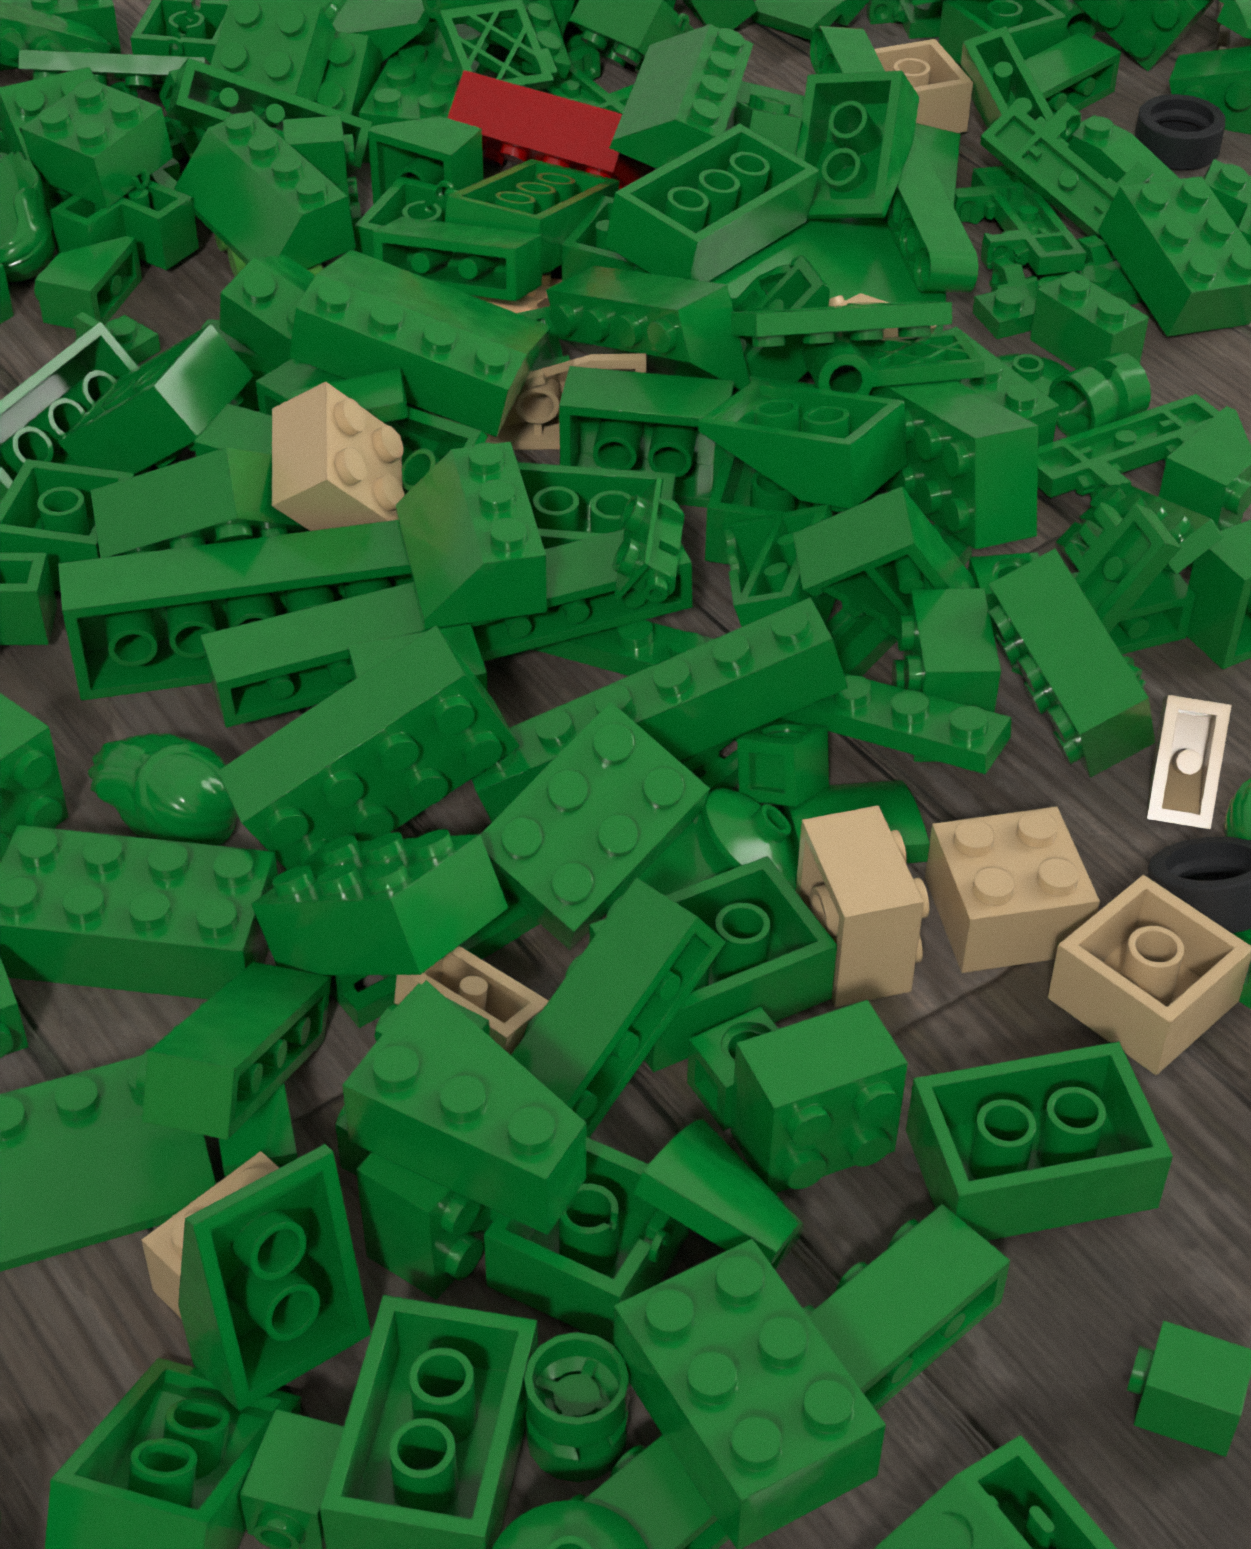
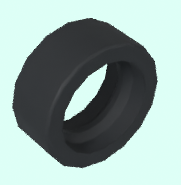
(1181, 130)
(1210, 877)

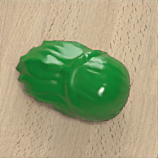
(24, 222)
(165, 788)

